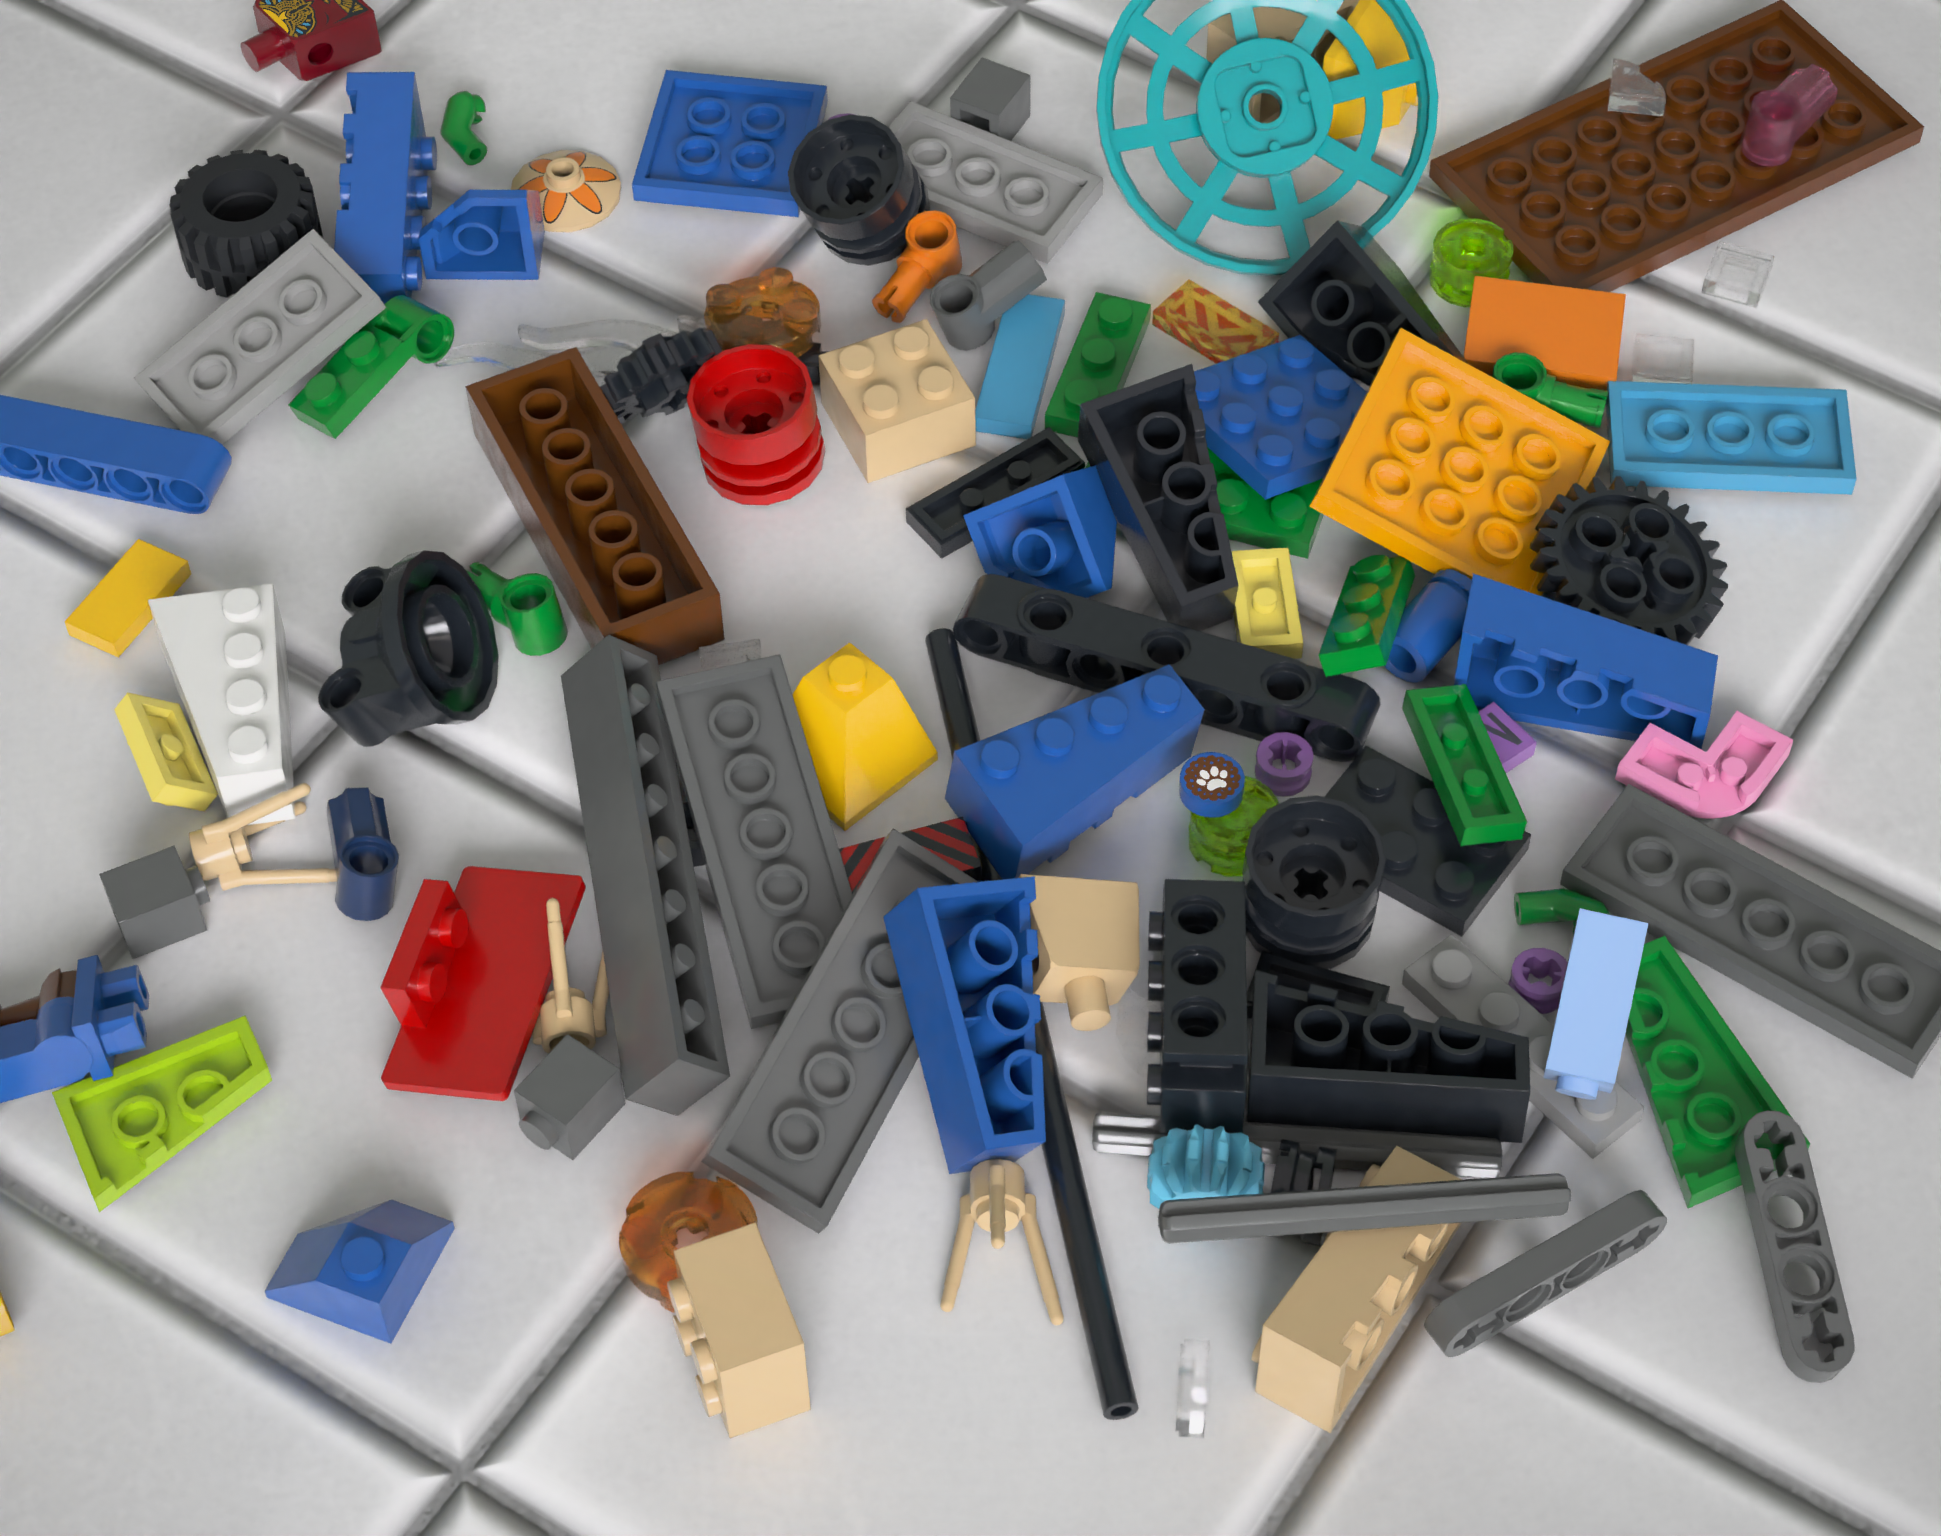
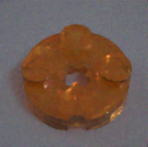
(738, 308)
(664, 1209)

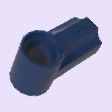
(362, 854)

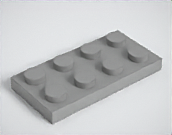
(995, 183)
(261, 341)

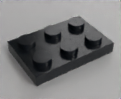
(1421, 850)

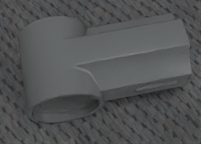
(971, 303)

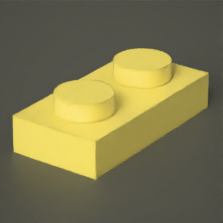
(1267, 602)
(165, 752)

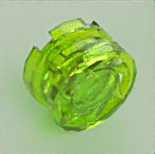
(1465, 251)
(1224, 839)

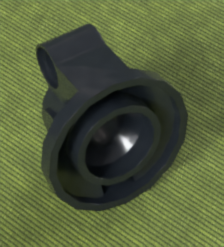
(412, 650)

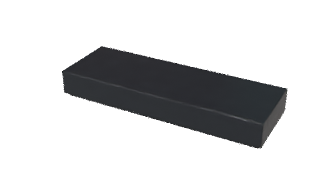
(1036, 460)

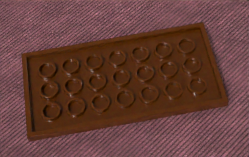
(1624, 193)

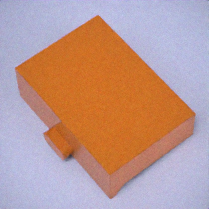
(1564, 327)

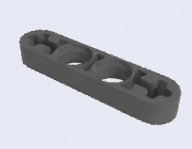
(1802, 1244)
(1545, 1273)

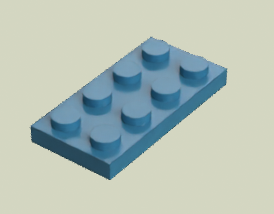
(1730, 437)

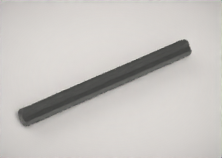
(1355, 1147)
(1363, 1208)

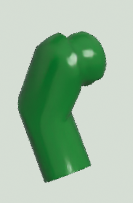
(457, 124)
(1553, 906)

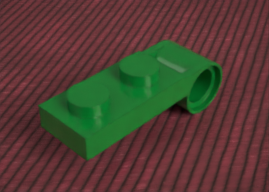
(371, 361)

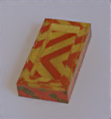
(1211, 324)

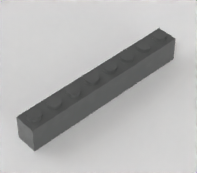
(643, 880)

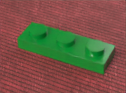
(1098, 358)
(1367, 615)
(1464, 765)

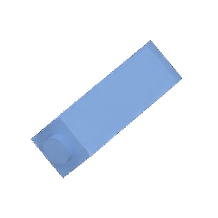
(1595, 1004)

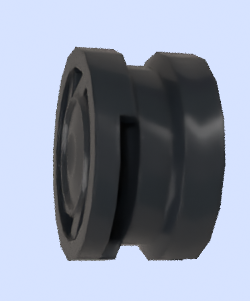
(1296, 1173)

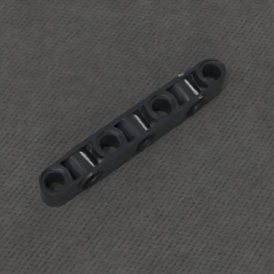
(1106, 646)

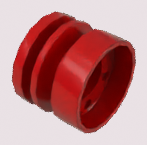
(756, 424)

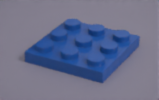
(726, 142)
(1277, 413)

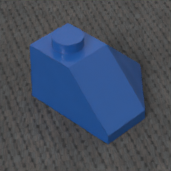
(485, 237)
(1050, 535)
(362, 1267)

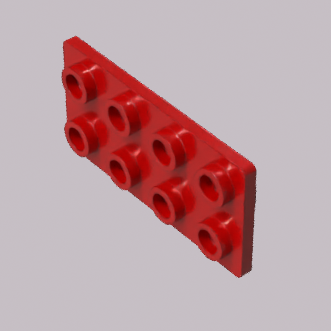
(473, 980)

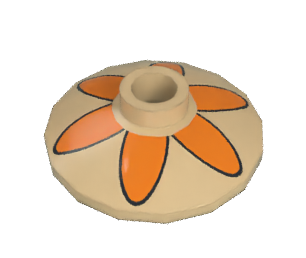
(572, 188)

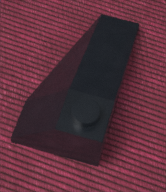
(1351, 302)

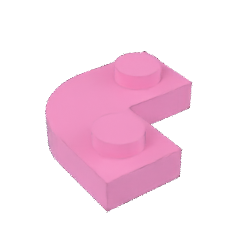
(1708, 782)

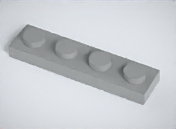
(1465, 989)

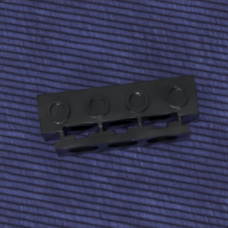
(1201, 1005)

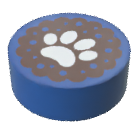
(1211, 784)

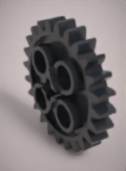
(1630, 559)

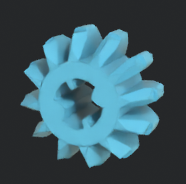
(1203, 1165)

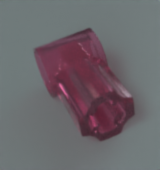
(1785, 114)

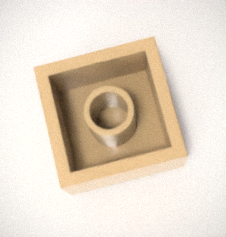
(897, 400)
(739, 1331)

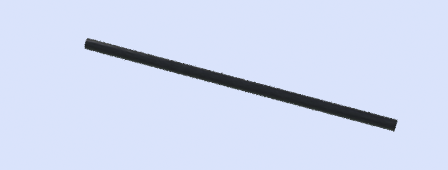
(1060, 1149)

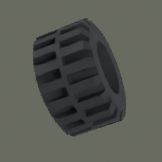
(240, 217)

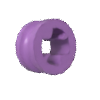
(1283, 747)
(1540, 963)

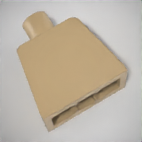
(1085, 944)

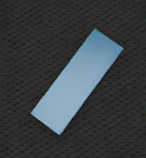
(1019, 367)

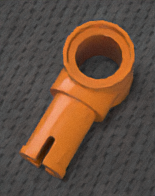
(929, 257)

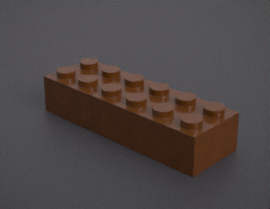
(594, 508)

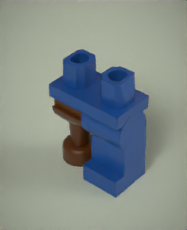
(71, 1028)

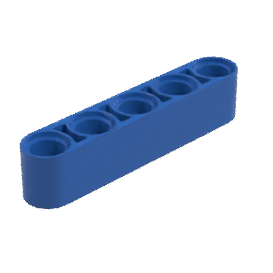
(110, 456)

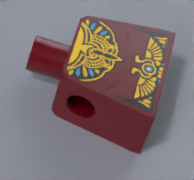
(311, 35)

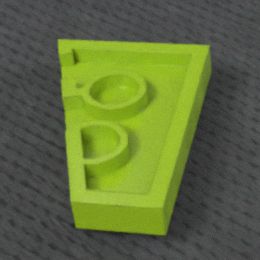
(158, 1105)

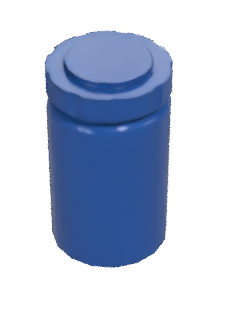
(1430, 626)

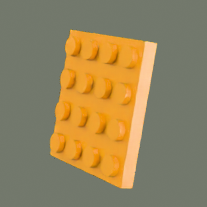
(1454, 466)

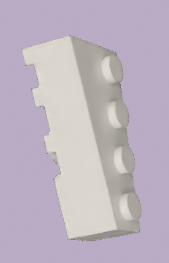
(234, 685)

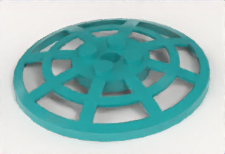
(1265, 148)

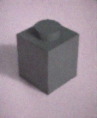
(993, 99)
(156, 901)
(569, 1098)

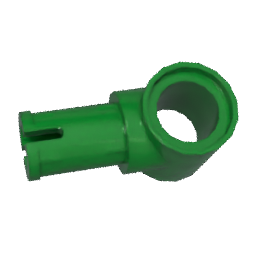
(1530, 378)
(525, 607)

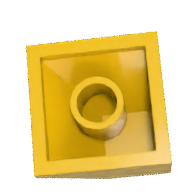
(1386, 49)
(859, 734)

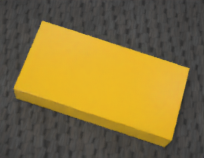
(119, 603)

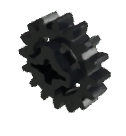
(659, 373)

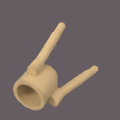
(224, 846)
(566, 1007)
(997, 1205)

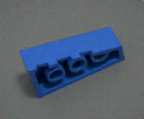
(384, 182)
(1579, 668)
(1070, 768)
(974, 1014)

